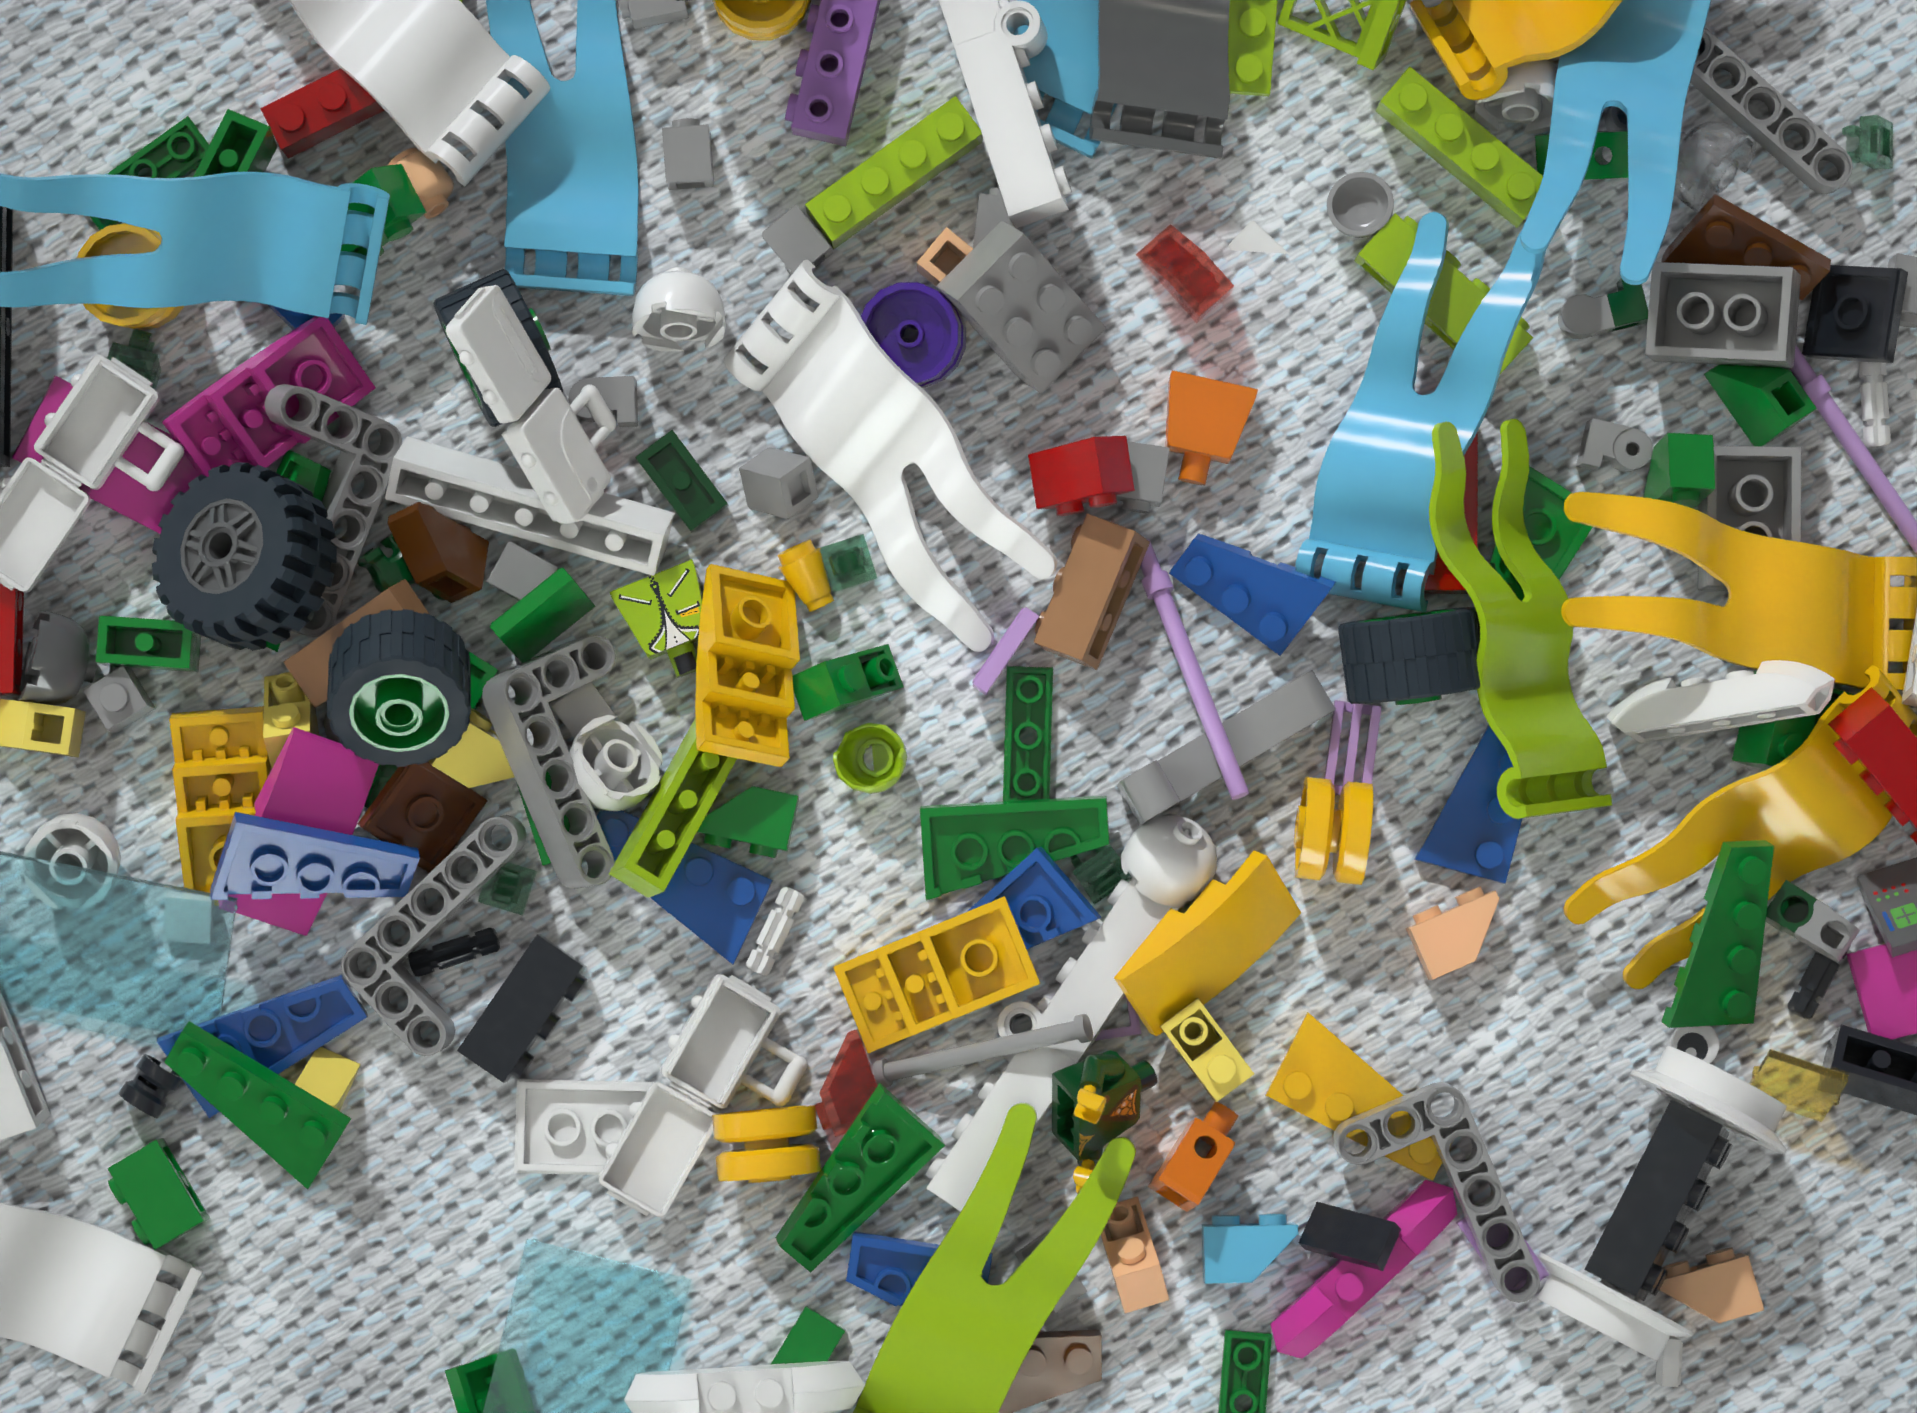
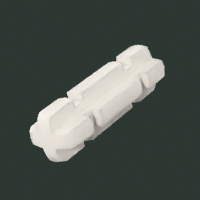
(1874, 404)
(775, 931)

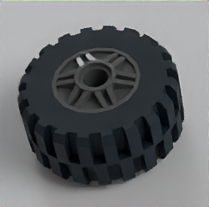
(244, 556)

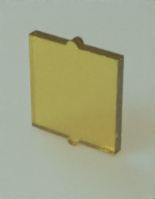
(1799, 1084)

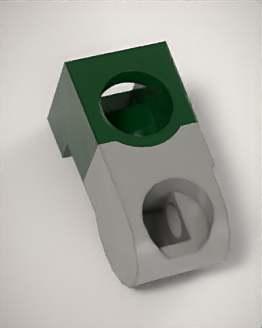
(1589, 316)
(1810, 921)

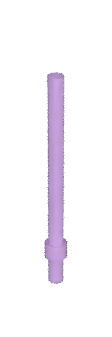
(1817, 390)
(1159, 588)

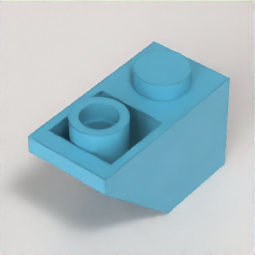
(1243, 1251)

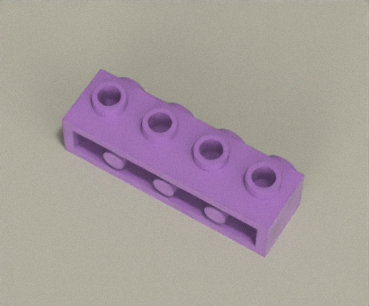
(832, 69)

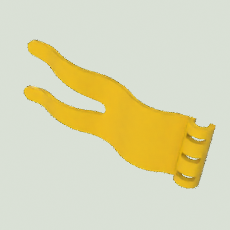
(1506, 35)
(1782, 597)
(1804, 806)

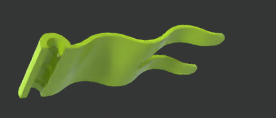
(1521, 642)
(957, 1334)

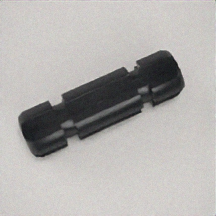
(454, 952)
(1814, 984)

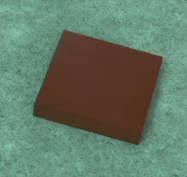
(423, 811)

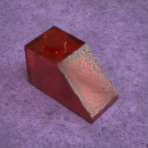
(1186, 272)
(846, 1086)

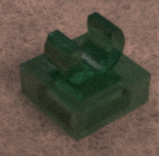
(1875, 142)
(138, 355)
(848, 563)
(1099, 873)
(509, 888)

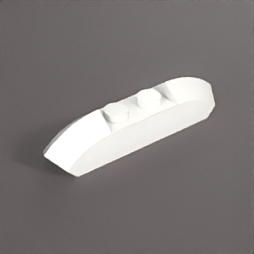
(1742, 699)
(748, 1389)

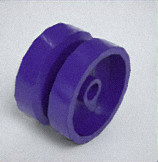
(939, 327)

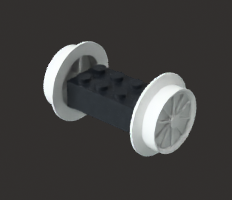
(1659, 1198)

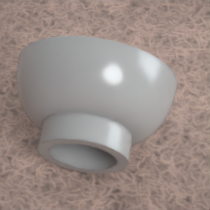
(1360, 204)

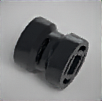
(146, 1095)

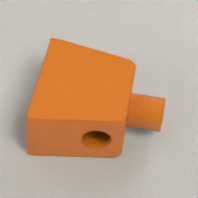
(1204, 421)
(1186, 1175)

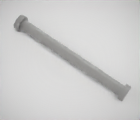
(887, 1072)

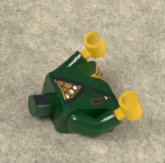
(1096, 1104)

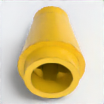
(806, 574)

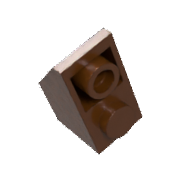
(439, 551)

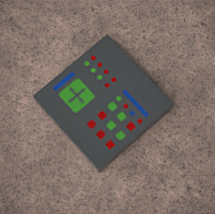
(1893, 904)

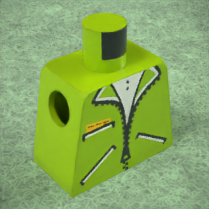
(665, 614)

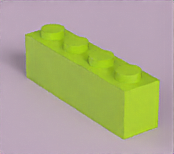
(1461, 146)
(894, 172)
(1454, 295)
(671, 817)

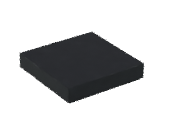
(1856, 314)

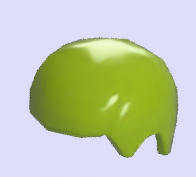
(888, 758)

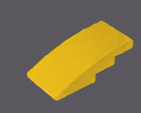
(745, 666)
(215, 774)
(1209, 943)
(936, 975)

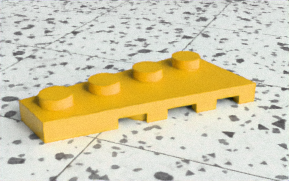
(1334, 1084)

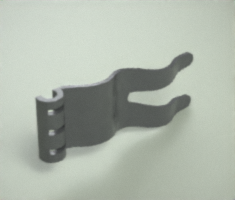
(1165, 60)

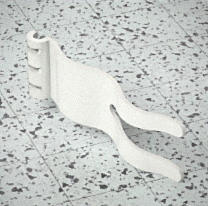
(429, 72)
(863, 428)
(82, 1292)

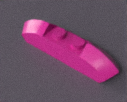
(1350, 1285)

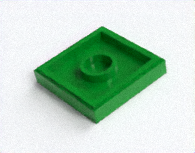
(542, 615)

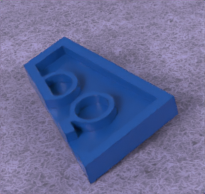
(1252, 592)
(1041, 899)
(890, 1265)

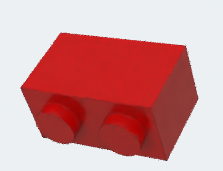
(1081, 473)

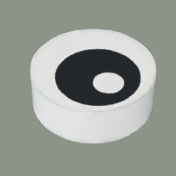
(1697, 1041)

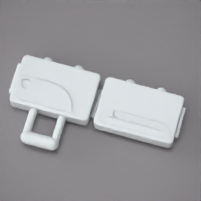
(544, 427)
(78, 447)
(705, 1069)

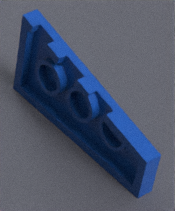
(284, 1027)

